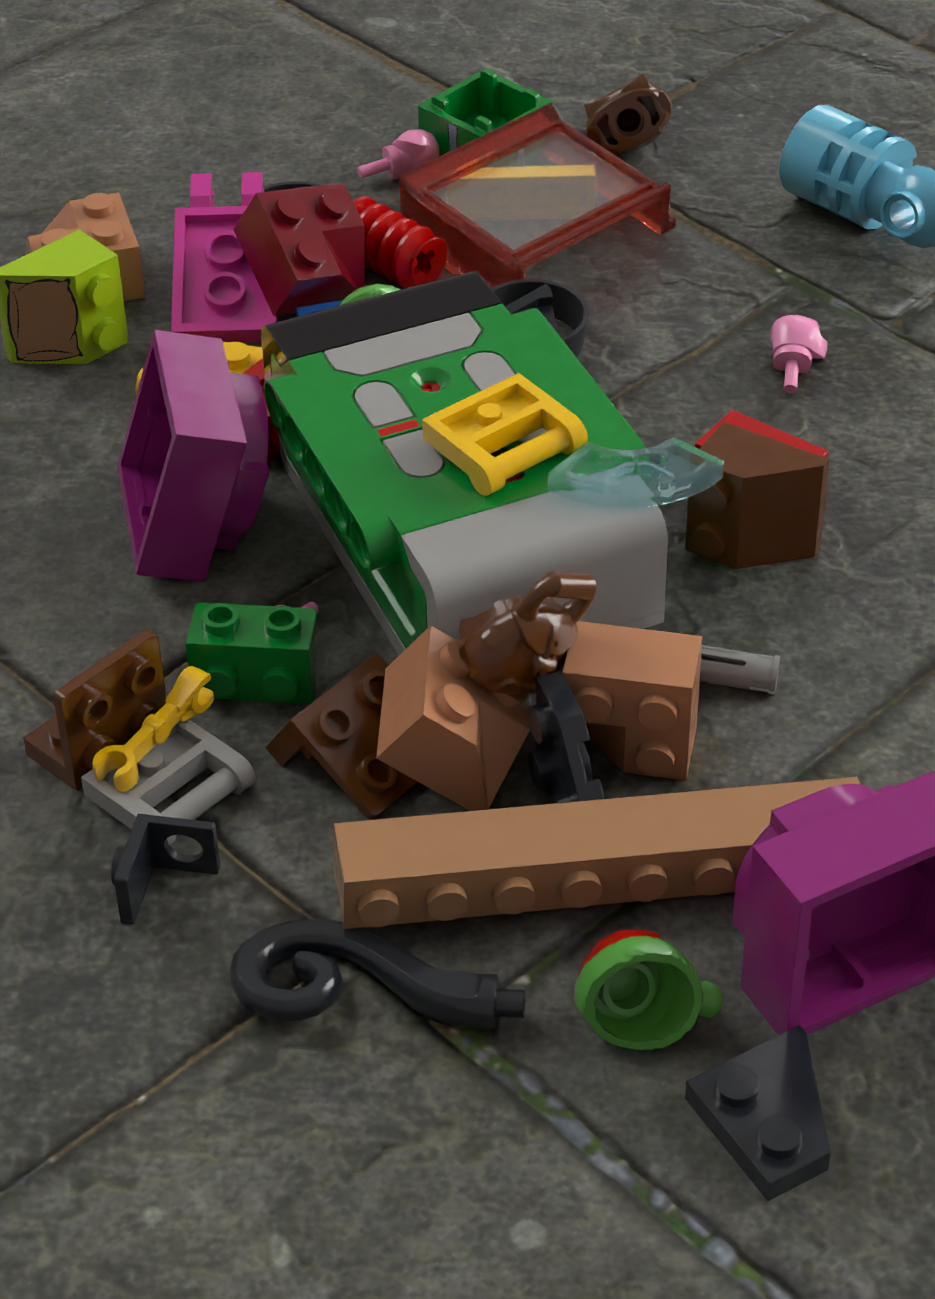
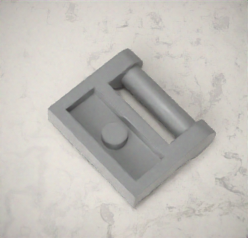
(167, 769)

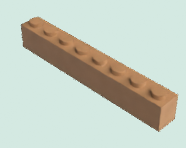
(552, 854)

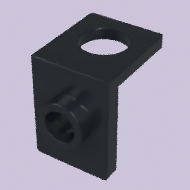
(149, 849)

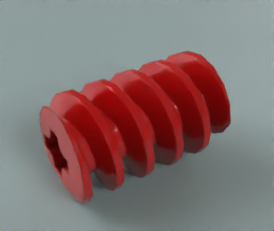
(399, 245)

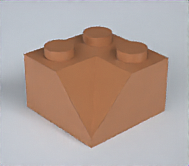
(107, 222)
(637, 695)
(446, 725)

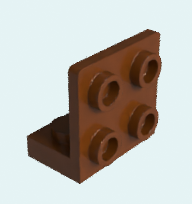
(100, 709)
(343, 738)

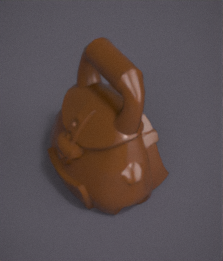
(628, 116)
(525, 634)

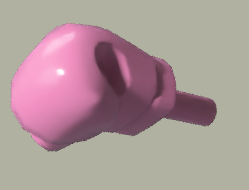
(404, 154)
(794, 345)

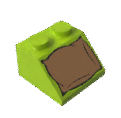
(63, 303)

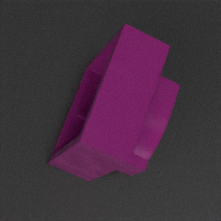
(191, 457)
(839, 903)

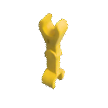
(183, 702)

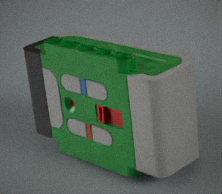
(402, 516)

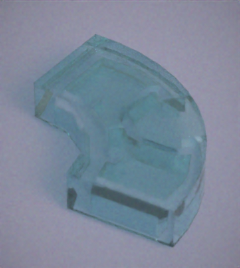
(635, 476)

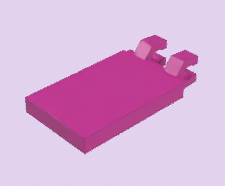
(211, 276)

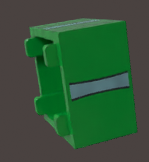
(475, 109)

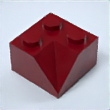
(303, 245)

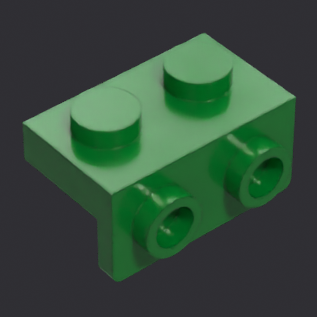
(255, 651)

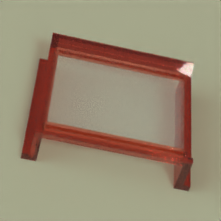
(526, 196)

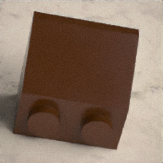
(763, 506)

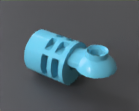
(860, 174)

